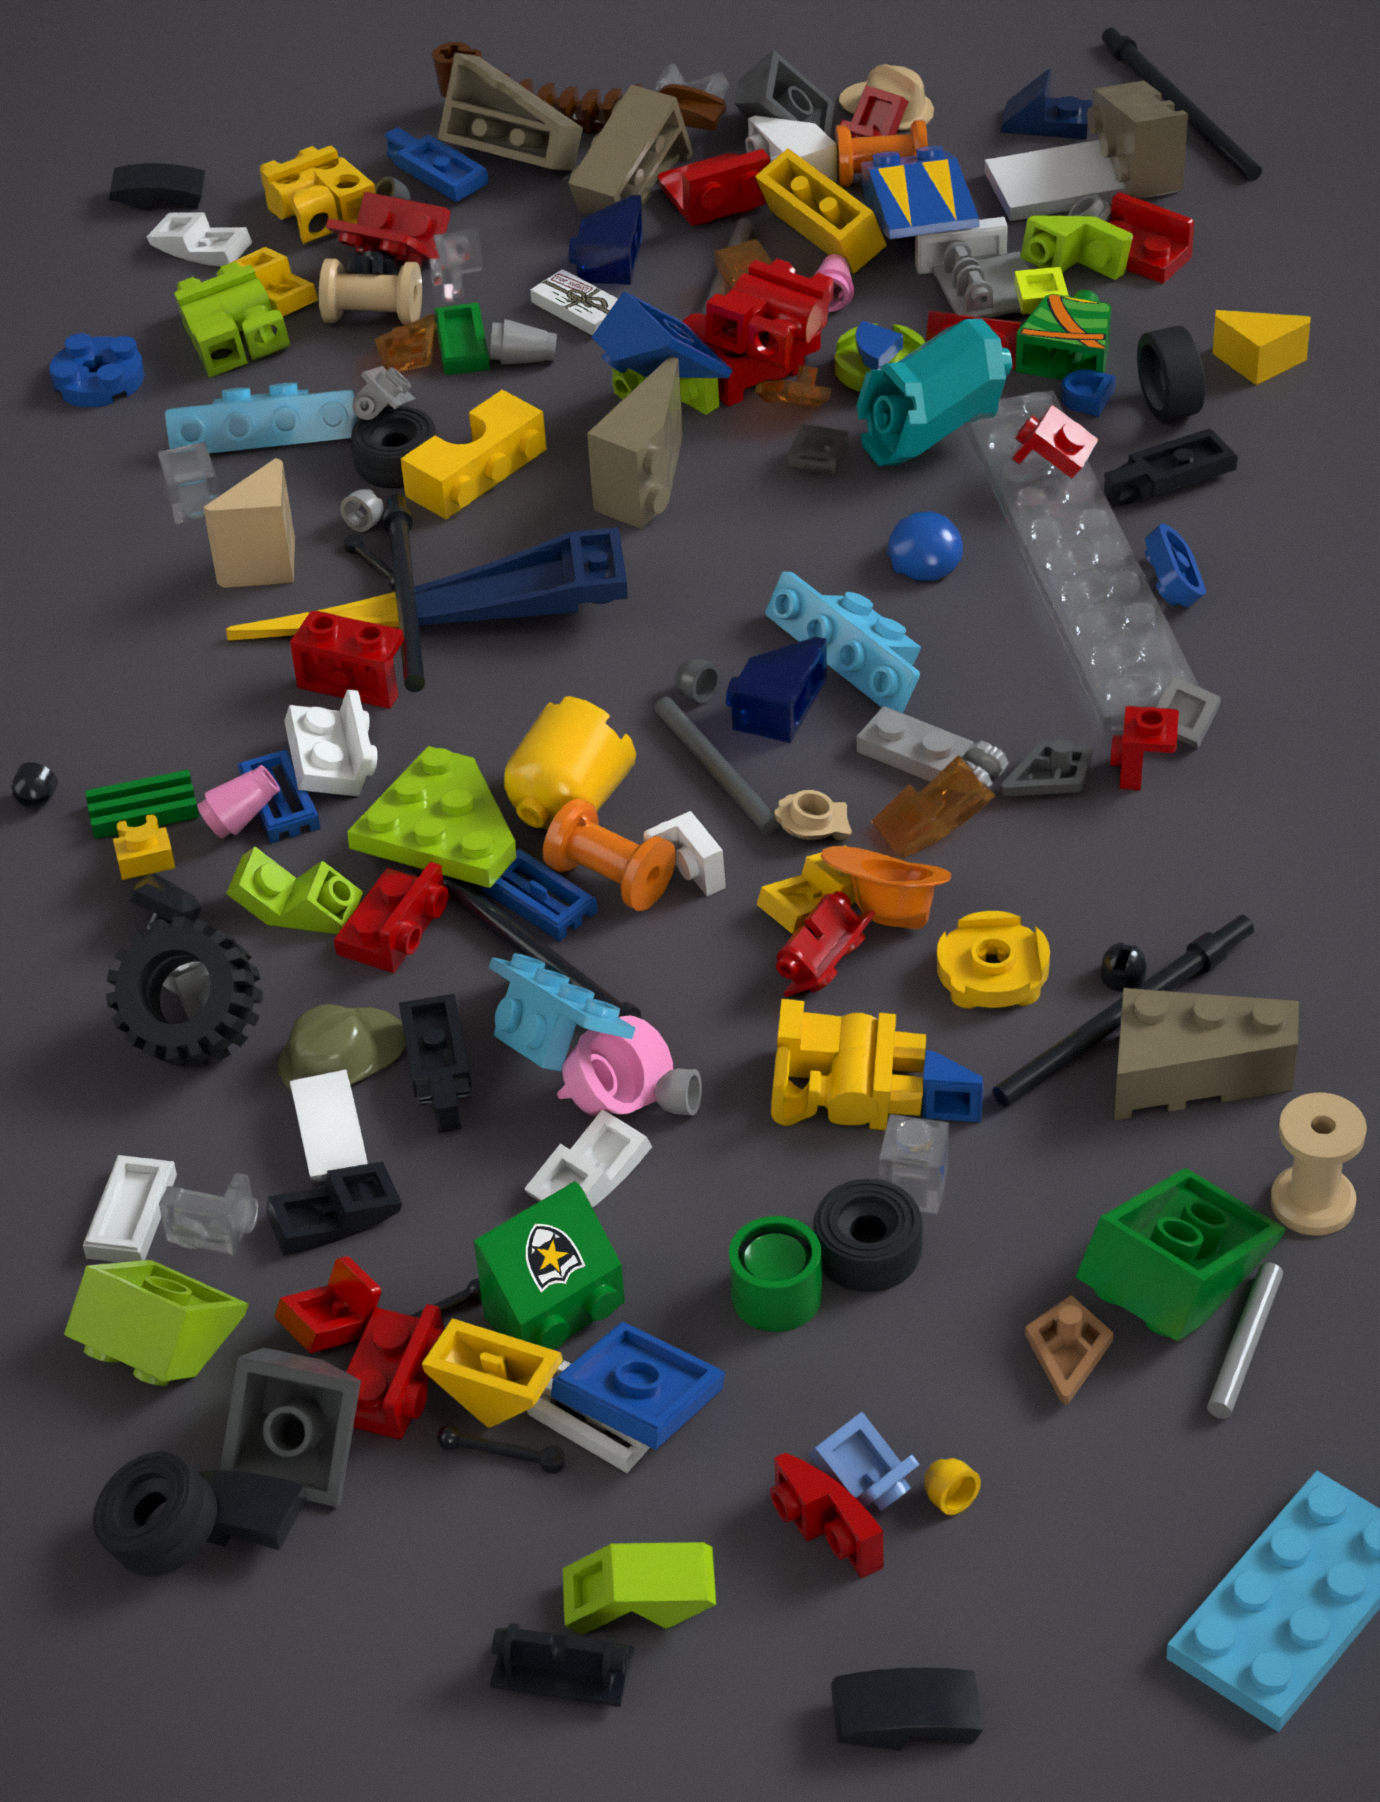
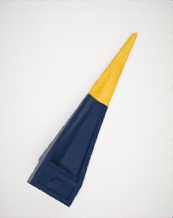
(532, 582)

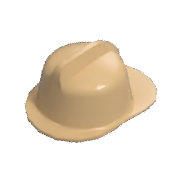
(898, 81)

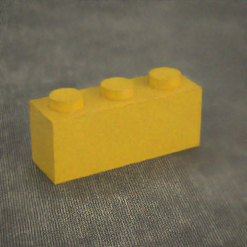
(820, 210)

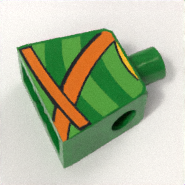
(1065, 336)

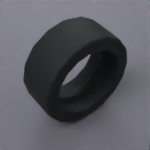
(1171, 373)

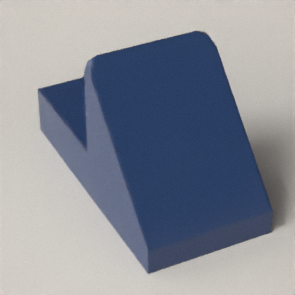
(1038, 114)

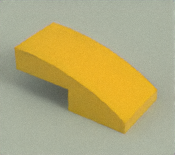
(283, 288)
(796, 897)

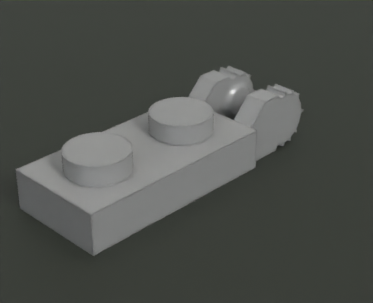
(924, 748)

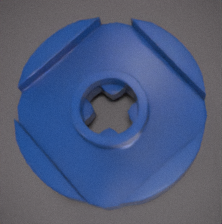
(116, 367)

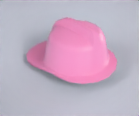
(615, 1070)

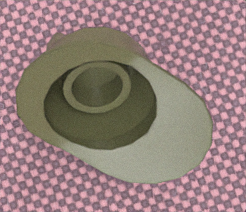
(341, 1039)

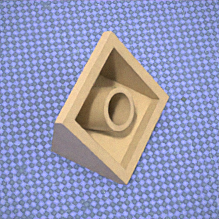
(253, 530)

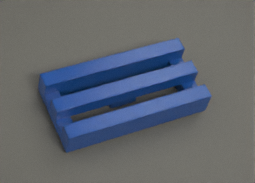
(287, 821)
(533, 902)

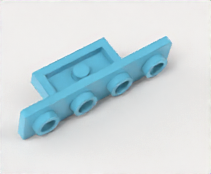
(263, 420)
(860, 642)
(544, 1010)

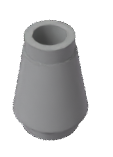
(521, 343)

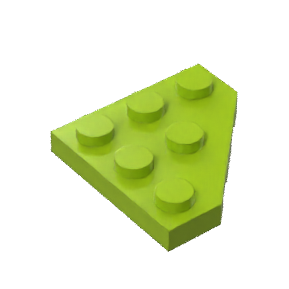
(439, 815)

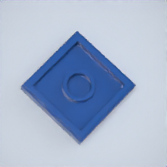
(638, 1385)

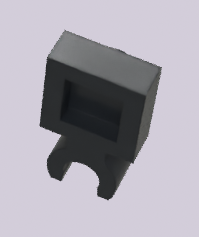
(372, 263)

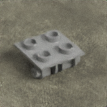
(979, 285)

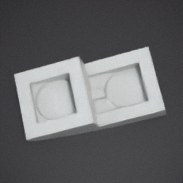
(192, 239)
(328, 1123)
(596, 1161)

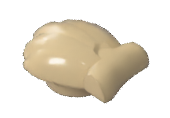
(813, 816)

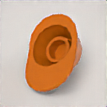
(891, 887)

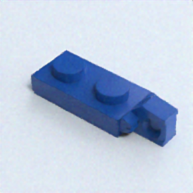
(435, 164)

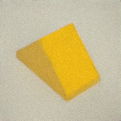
(1260, 342)
(490, 1371)

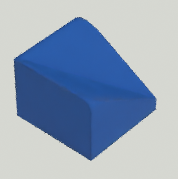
(951, 1090)

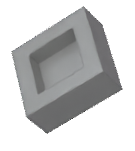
(1195, 709)

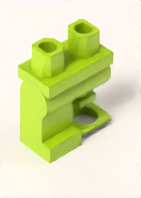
(222, 308)

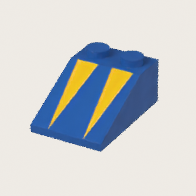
(918, 193)

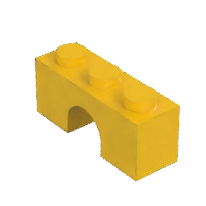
(451, 476)

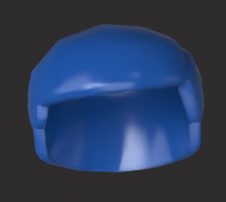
(925, 546)

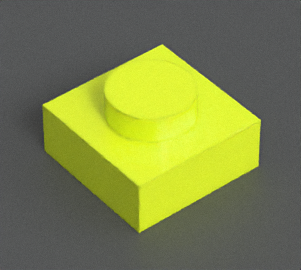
(1035, 284)

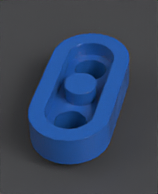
(1174, 566)

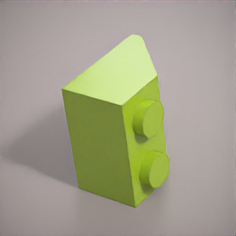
(151, 1319)

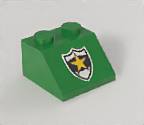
(549, 1270)

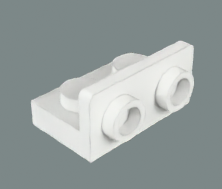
(331, 747)

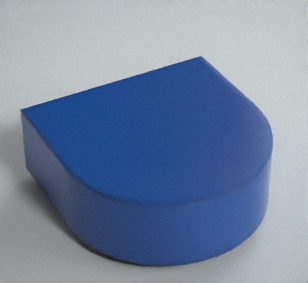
(1087, 391)

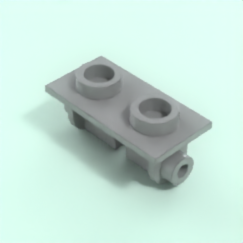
(381, 391)

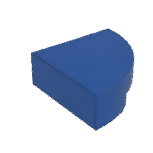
(877, 344)

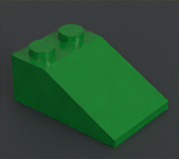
(1176, 1252)

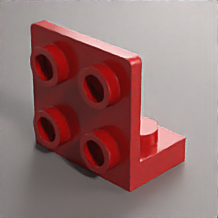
(393, 227)

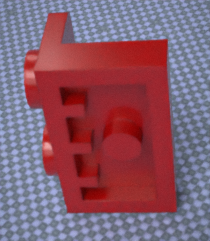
(1160, 237)
(345, 655)
(393, 918)
(392, 1370)

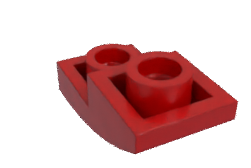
(824, 1506)

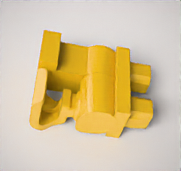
(313, 185)
(847, 1067)

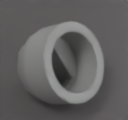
(352, 505)
(679, 1091)

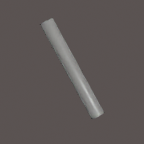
(1245, 1340)

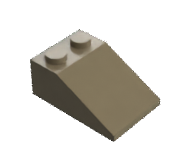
(638, 449)

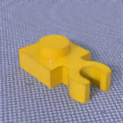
(143, 849)

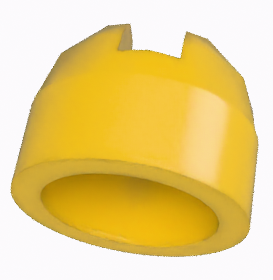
(951, 1485)

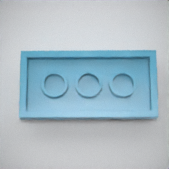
(1288, 1604)

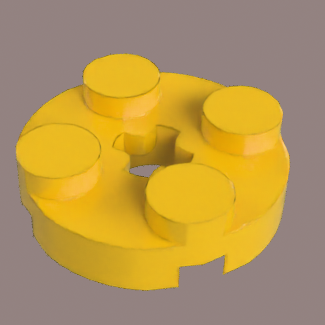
(993, 985)

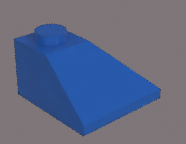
(644, 337)

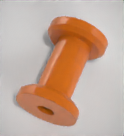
(854, 151)
(578, 839)

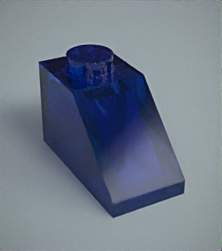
(609, 243)
(778, 689)

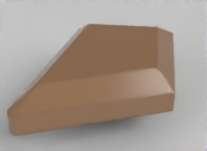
(1068, 1345)

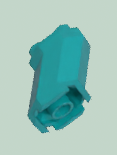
(933, 392)

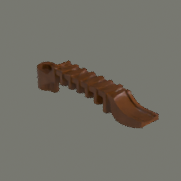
(697, 107)

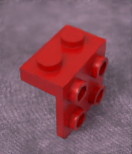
(715, 186)

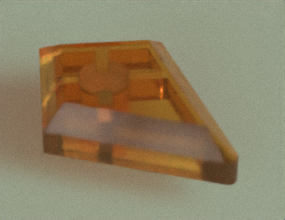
(408, 345)
(798, 394)

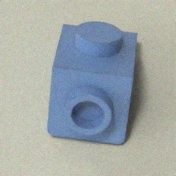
(864, 1463)

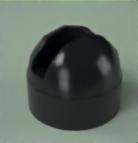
(34, 785)
(1135, 967)

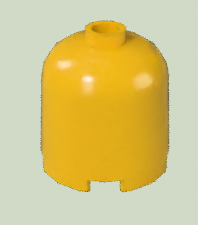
(566, 758)

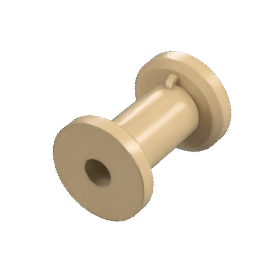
(369, 292)
(1321, 1136)

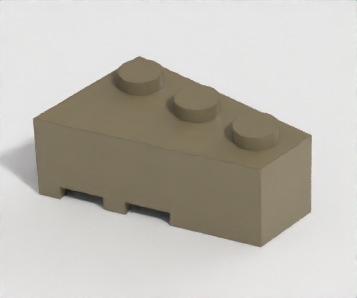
(504, 118)
(1140, 137)
(631, 150)
(1202, 1047)

